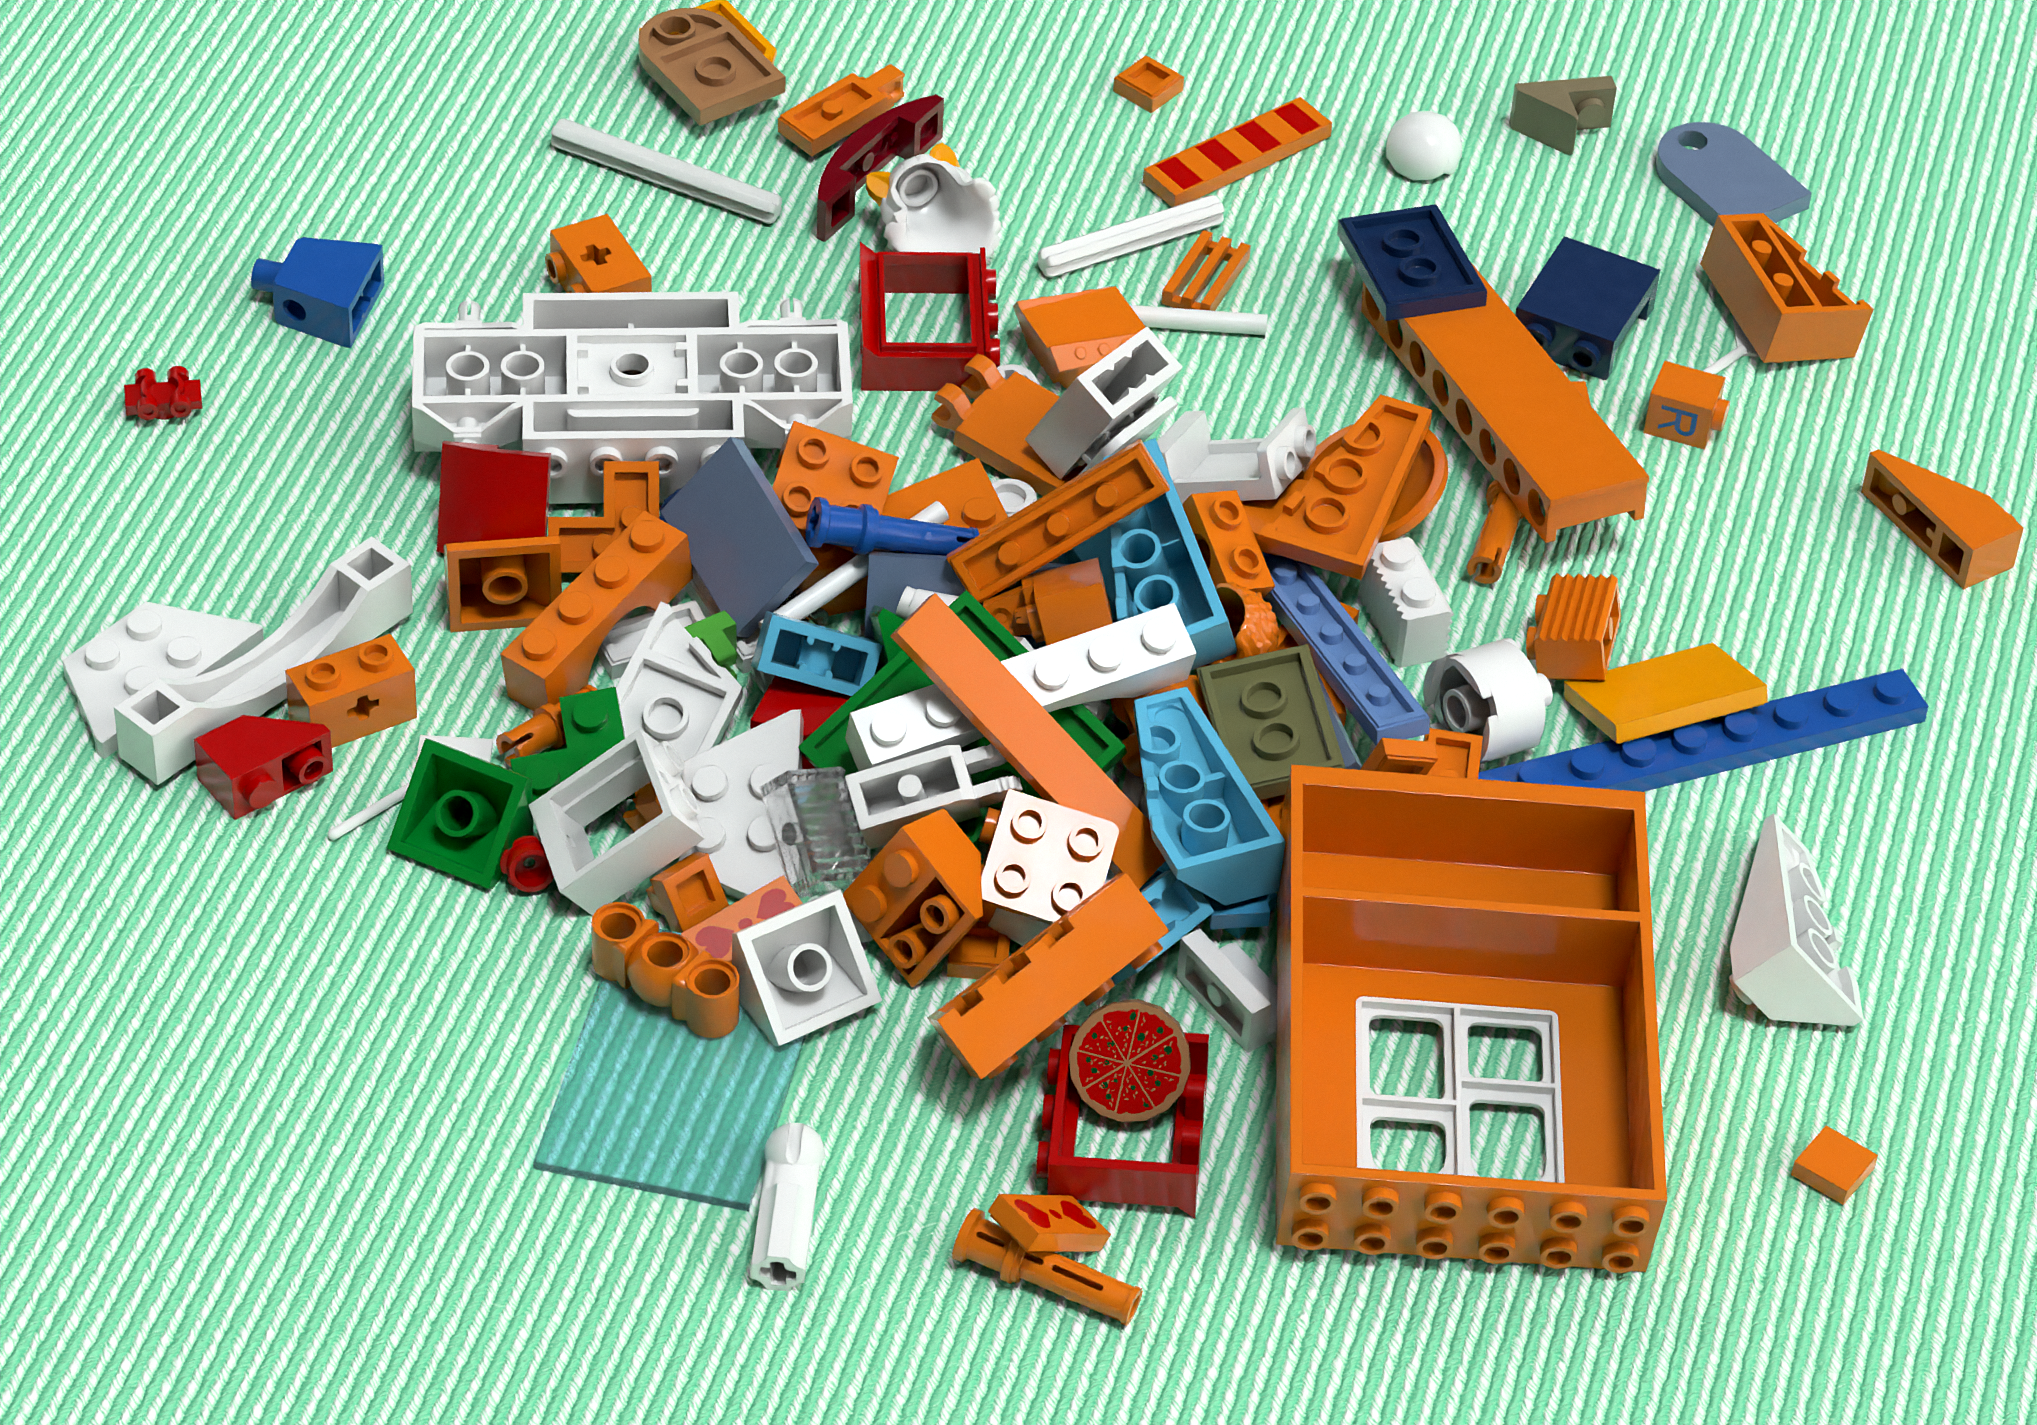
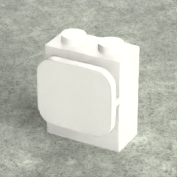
(1108, 406)

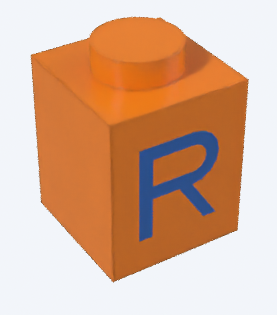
(1686, 405)

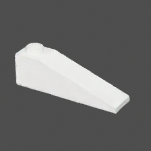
(1785, 941)

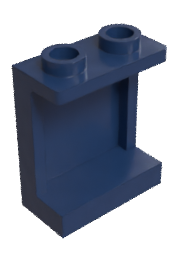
(1587, 305)

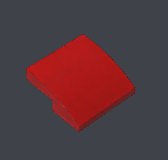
(491, 493)

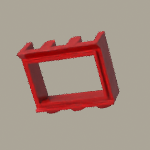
(914, 364)
(1115, 1179)

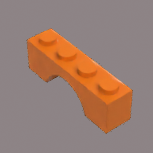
(559, 646)

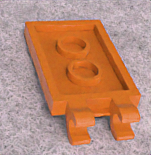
(999, 422)

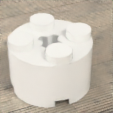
(1490, 695)

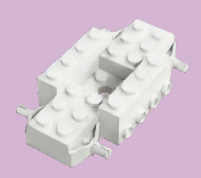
(628, 382)

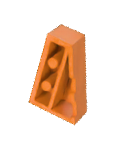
(1778, 295)

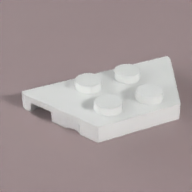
(147, 646)
(676, 689)
(731, 803)

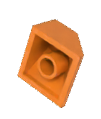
(501, 582)

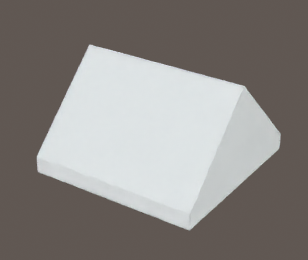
(803, 969)

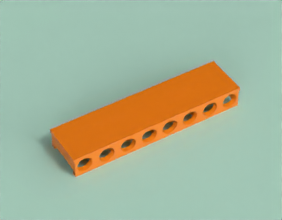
(1529, 407)

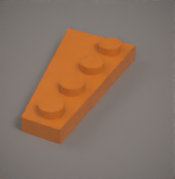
(1352, 493)

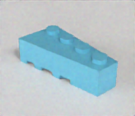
(1162, 564)

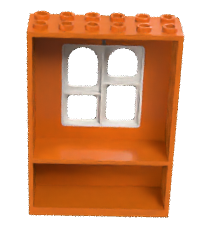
(1463, 915)

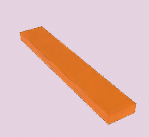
(1024, 731)

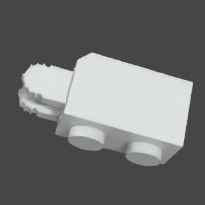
(922, 784)

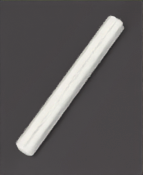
(666, 171)

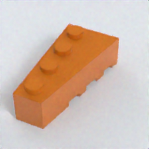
(1049, 976)

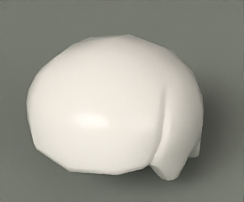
(1424, 146)

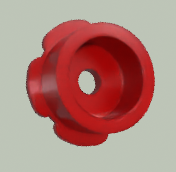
(526, 878)

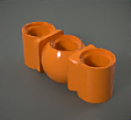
(665, 969)

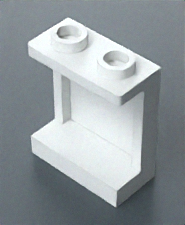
(1251, 466)

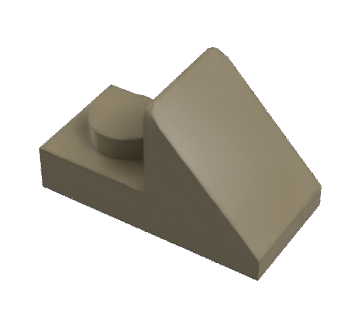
(1558, 108)

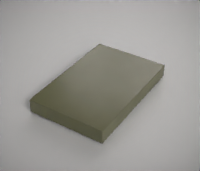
(1270, 716)

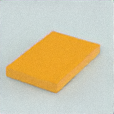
(1666, 693)

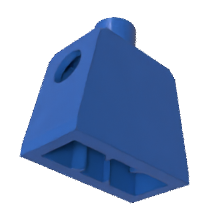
(323, 287)

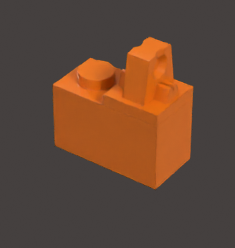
(1055, 603)

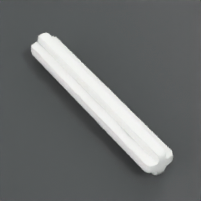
(1130, 236)

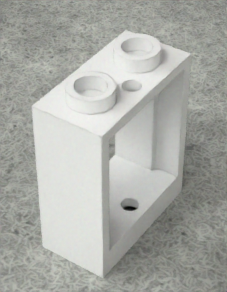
(595, 790)

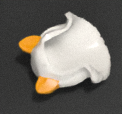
(936, 205)

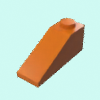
(1945, 519)

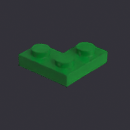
(591, 728)

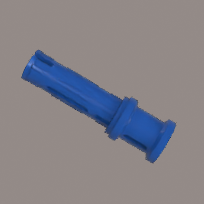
(866, 529)

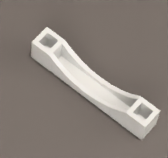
(348, 606)
(1093, 666)

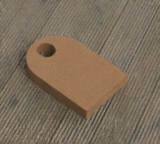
(709, 66)

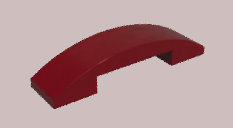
(897, 132)

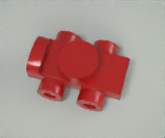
(162, 399)

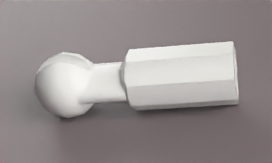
(787, 1206)

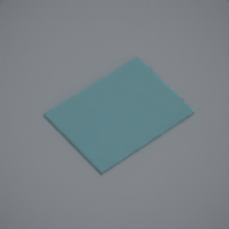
(665, 1106)

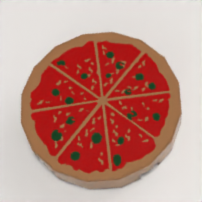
(1130, 1060)

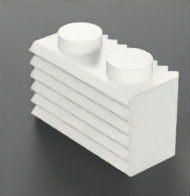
(1406, 603)

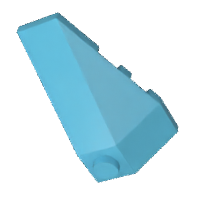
(1202, 804)

